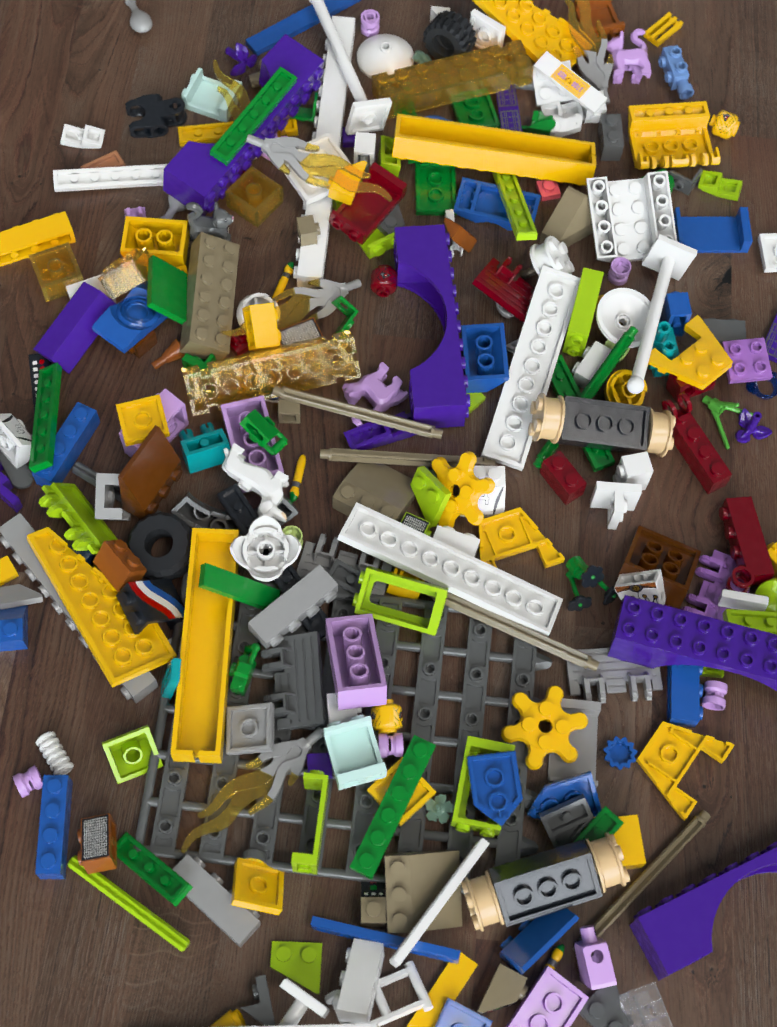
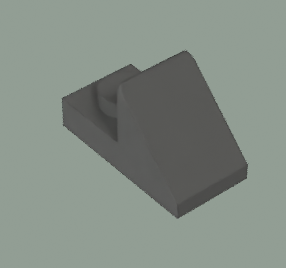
(262, 1011)

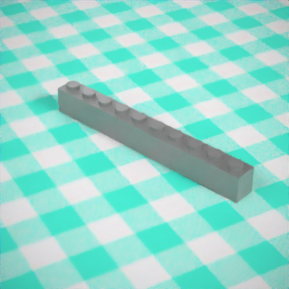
(14, 535)

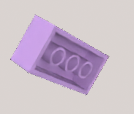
(232, 415)
(356, 662)

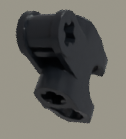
(156, 115)

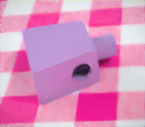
(594, 969)

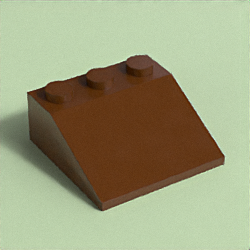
(149, 475)
(675, 559)

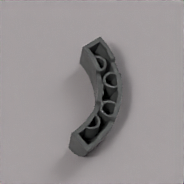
(204, 516)

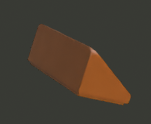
(460, 235)

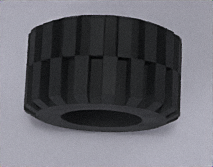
(449, 35)

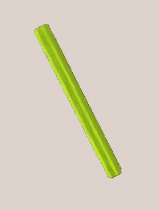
(131, 905)

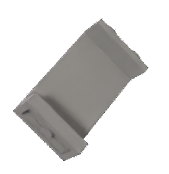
(583, 740)

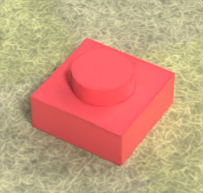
(548, 190)

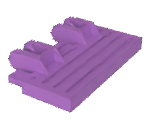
(709, 591)

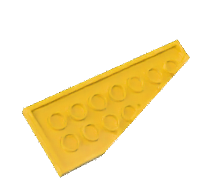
(534, 28)
(98, 613)

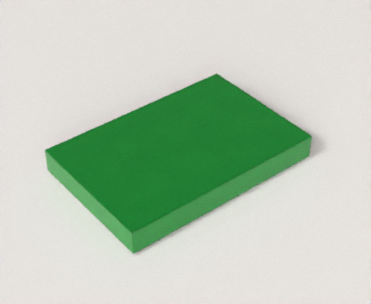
(476, 111)
(434, 188)
(167, 290)

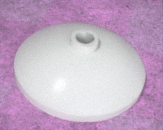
(384, 54)
(622, 306)

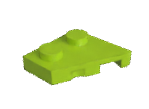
(430, 495)
(298, 962)

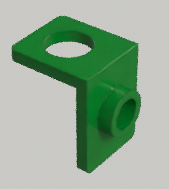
(307, 114)
(350, 313)

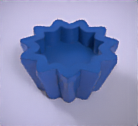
(620, 753)

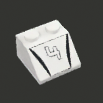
(14, 440)
(492, 503)

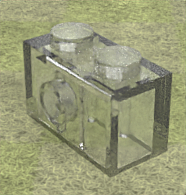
(645, 1007)

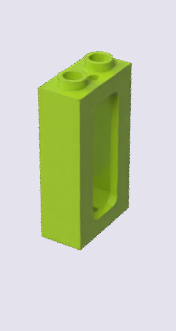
(583, 312)
(397, 617)
(459, 820)

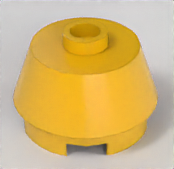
(617, 391)

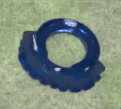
(752, 387)

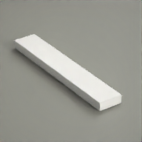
(108, 177)
(438, 903)

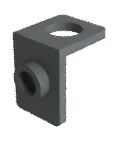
(684, 184)

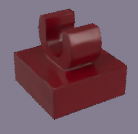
(239, 344)

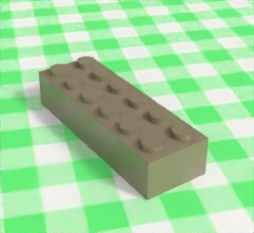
(210, 297)

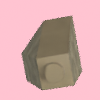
(570, 219)

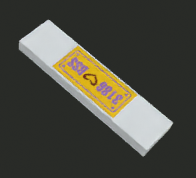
(570, 83)

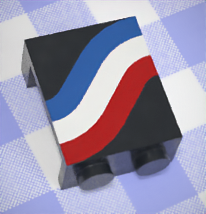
(151, 603)

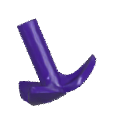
(241, 55)
(749, 423)

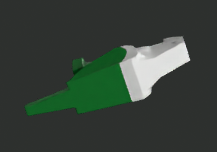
(553, 125)

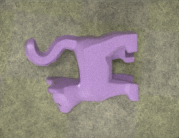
(629, 59)
(375, 391)

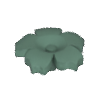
(421, 57)
(439, 809)

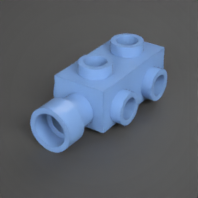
(676, 71)

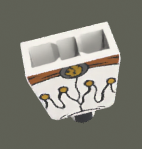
(642, 585)

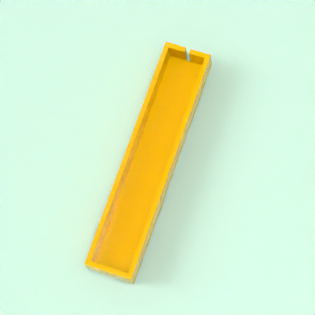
(493, 149)
(204, 654)

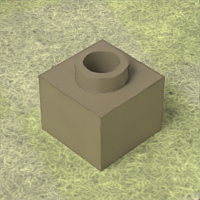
(307, 230)
(289, 411)

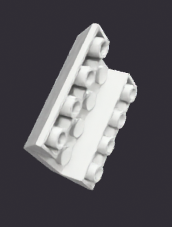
(630, 215)

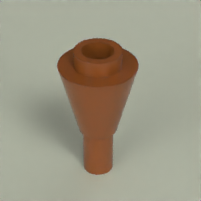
(169, 355)

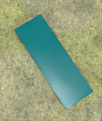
(171, 678)

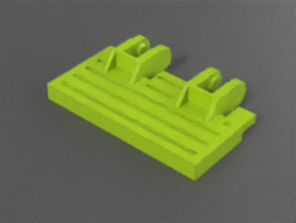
(68, 502)

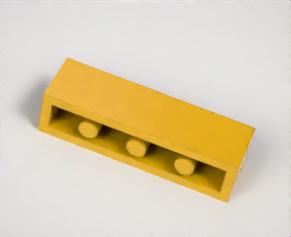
(35, 237)

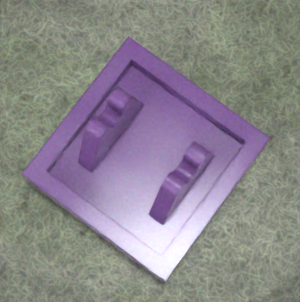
(749, 360)

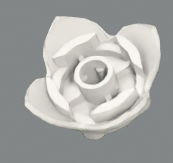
(265, 534)

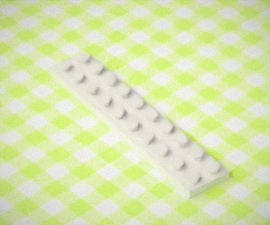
(531, 366)
(451, 569)

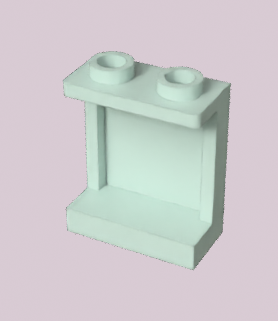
(203, 98)
(354, 752)

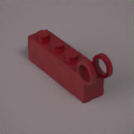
(696, 447)
(746, 543)

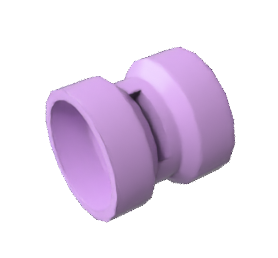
(370, 22)
(619, 271)
(714, 695)
(396, 745)
(28, 781)

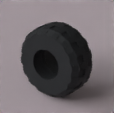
(151, 529)

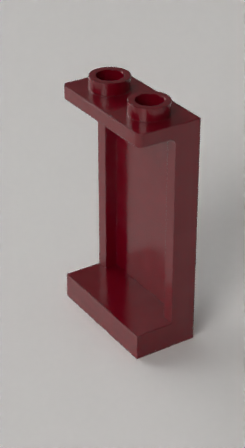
(367, 208)

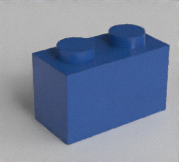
(676, 311)

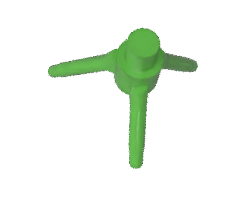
(717, 408)

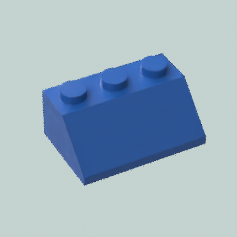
(484, 356)
(14, 628)
(536, 939)

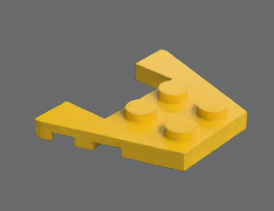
(700, 362)
(513, 534)
(670, 756)

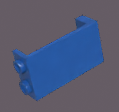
(715, 233)

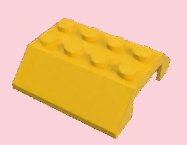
(670, 135)

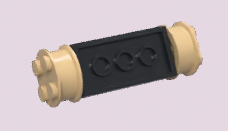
(601, 425)
(545, 882)

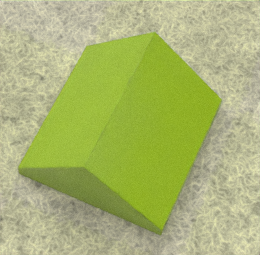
(130, 753)

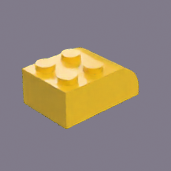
(161, 237)

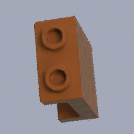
(603, 11)

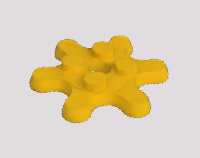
(470, 489)
(541, 743)

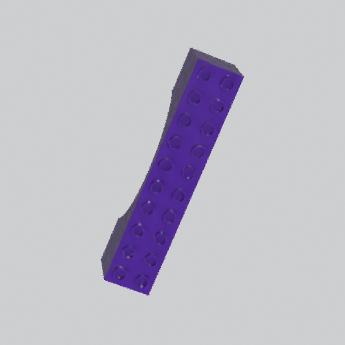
(202, 178)
(439, 383)
(665, 636)
(681, 927)

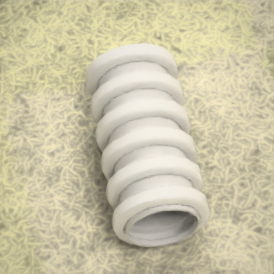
(54, 754)

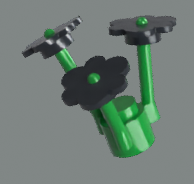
(591, 577)

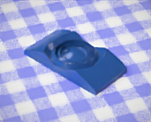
(482, 203)
(128, 320)

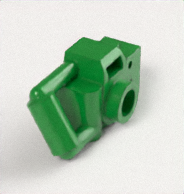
(262, 431)
(244, 669)

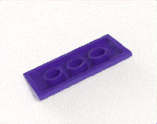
(72, 329)

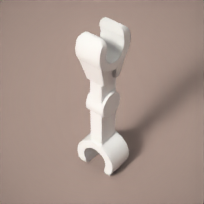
(450, 214)

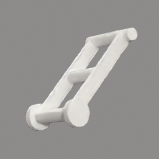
(386, 1015)

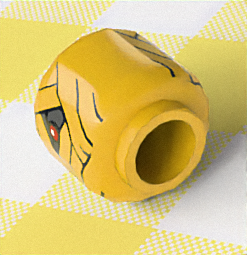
(724, 124)
(387, 718)

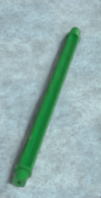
(594, 384)

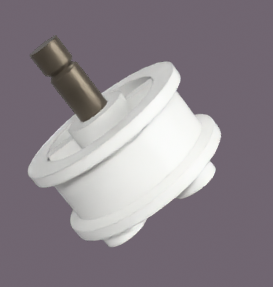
(550, 254)

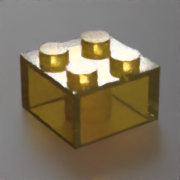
(254, 196)
(55, 270)
(125, 273)

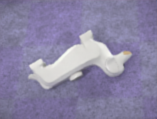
(258, 480)

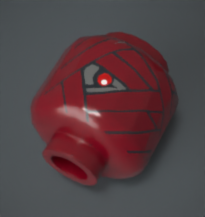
(383, 280)

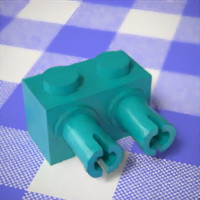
(666, 344)
(205, 449)

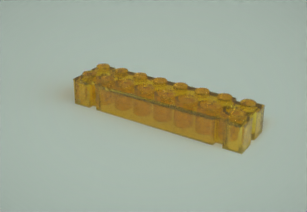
(454, 78)
(254, 374)

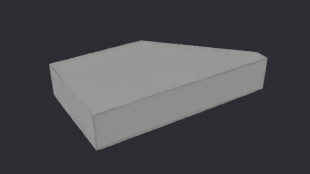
(17, 596)

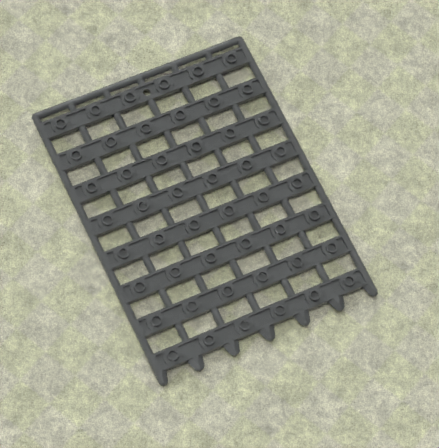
(509, 844)

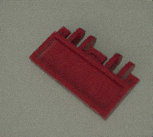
(502, 288)

